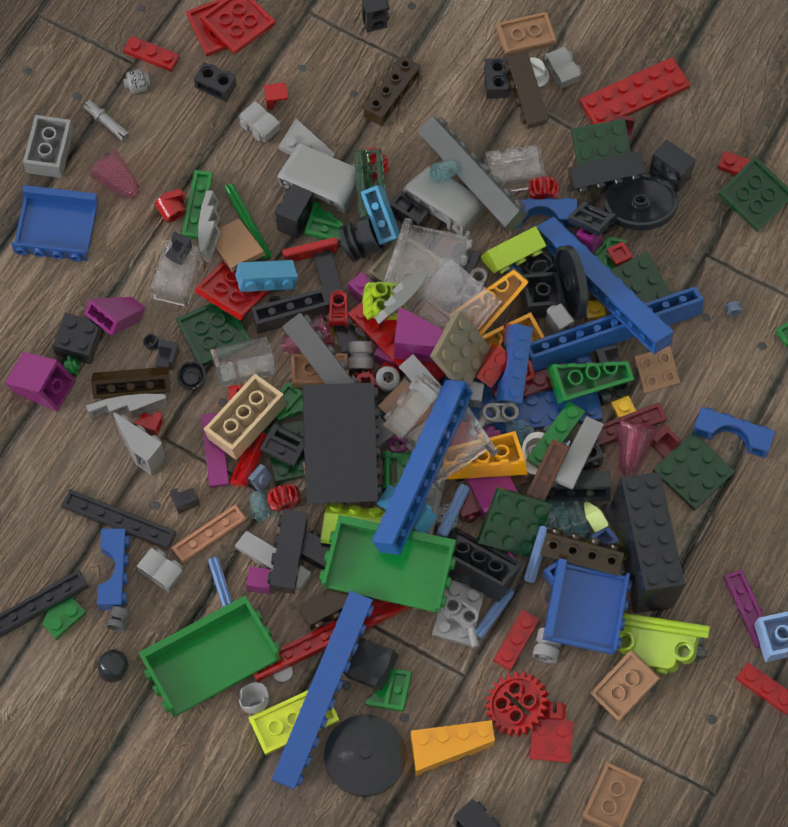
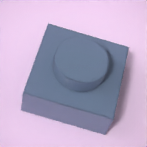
(260, 478)

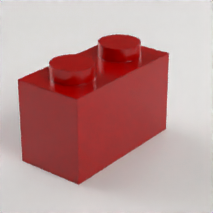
(492, 366)

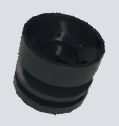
(358, 239)

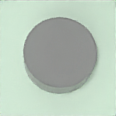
(284, 676)

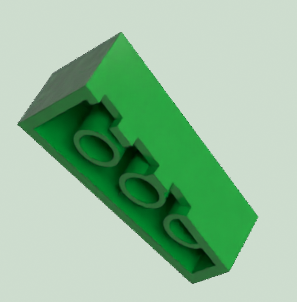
(580, 380)

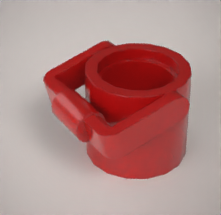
(171, 205)

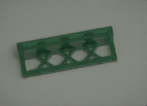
(363, 174)

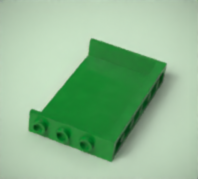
(408, 579)
(209, 656)

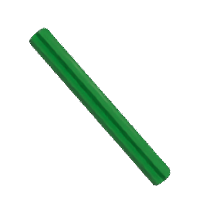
(246, 218)

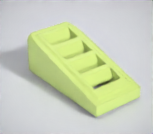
(595, 517)

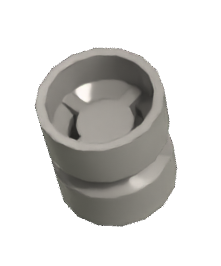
(360, 355)
(545, 650)

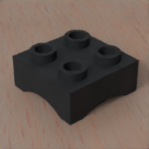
(371, 664)

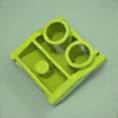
(375, 296)

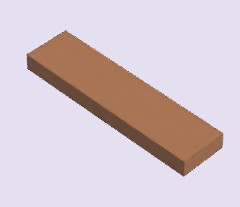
(209, 534)

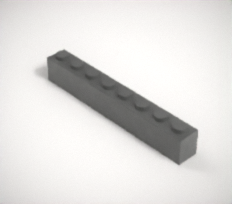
(473, 172)
(325, 363)

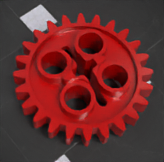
(505, 717)

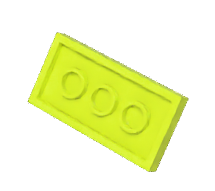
(276, 723)

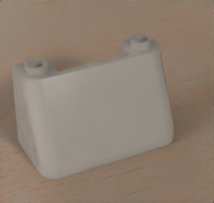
(321, 174)
(446, 201)

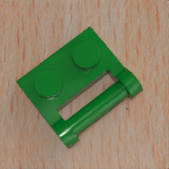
(402, 460)

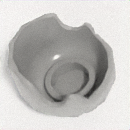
(254, 698)

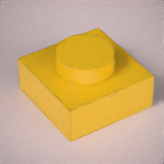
(595, 310)
(623, 406)

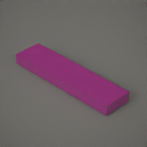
(214, 457)
(744, 601)

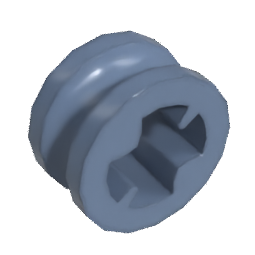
(733, 309)

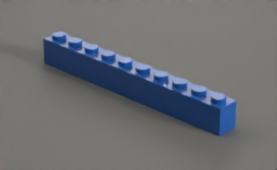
(610, 290)
(610, 330)
(422, 467)
(321, 692)

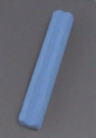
(453, 510)
(535, 558)
(220, 581)
(493, 614)

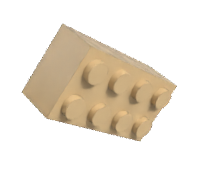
(245, 416)

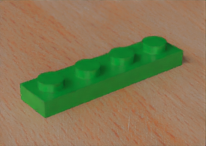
(201, 183)
(558, 431)

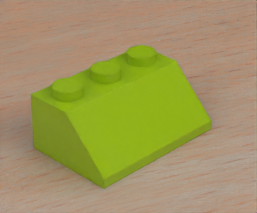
(514, 251)
(333, 510)

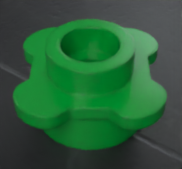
(72, 365)

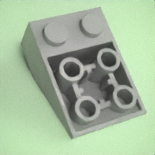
(144, 449)

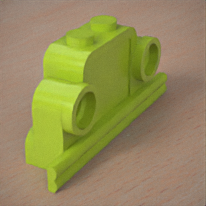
(661, 641)

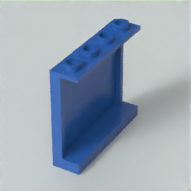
(56, 223)
(586, 608)

